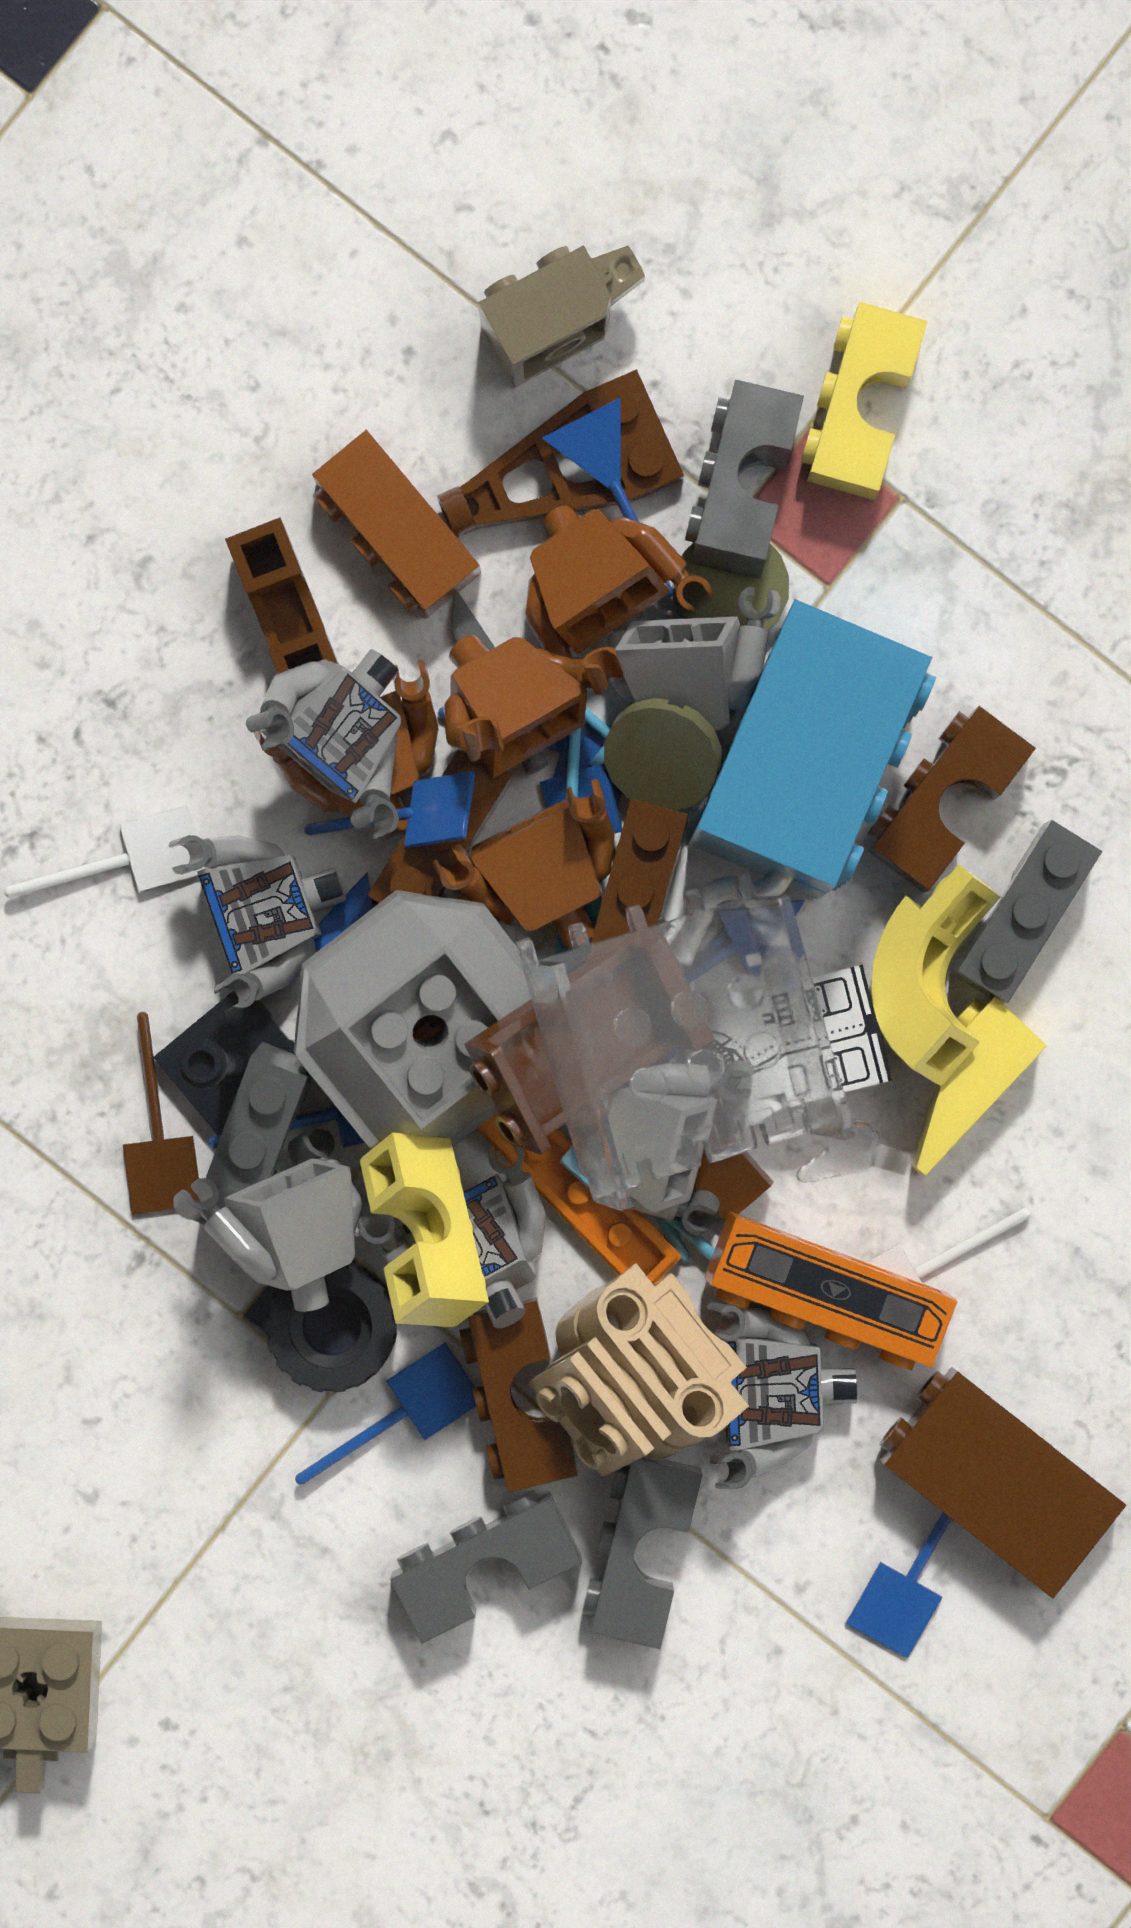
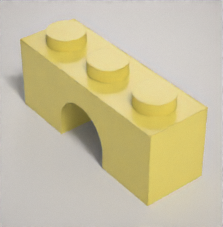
(875, 349)
(421, 1186)

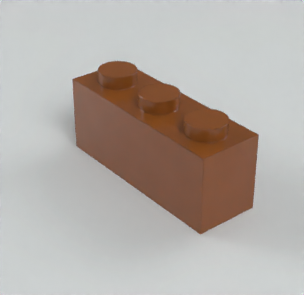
(394, 525)

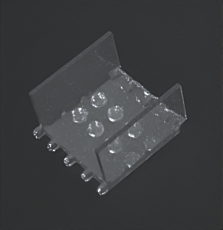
(685, 1040)

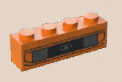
(829, 1290)

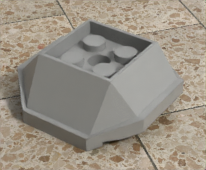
(371, 988)

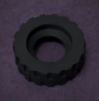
(342, 1370)

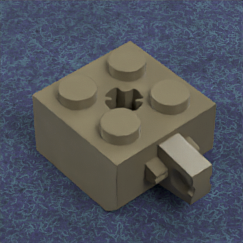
(555, 309)
(66, 1711)

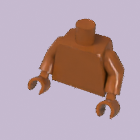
(598, 577)
(519, 698)
(412, 757)
(540, 866)

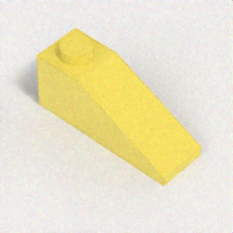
(979, 1081)

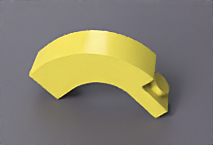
(913, 969)

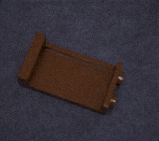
(517, 1075)
(1000, 1480)

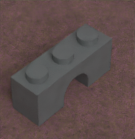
(755, 431)
(1027, 912)
(258, 1121)
(528, 1536)
(627, 1600)

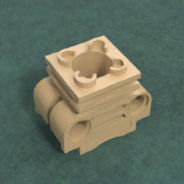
(638, 1374)

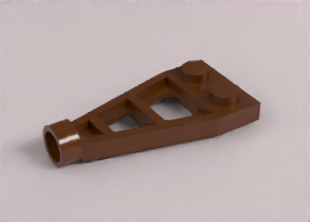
(645, 464)

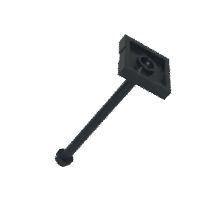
(214, 1053)

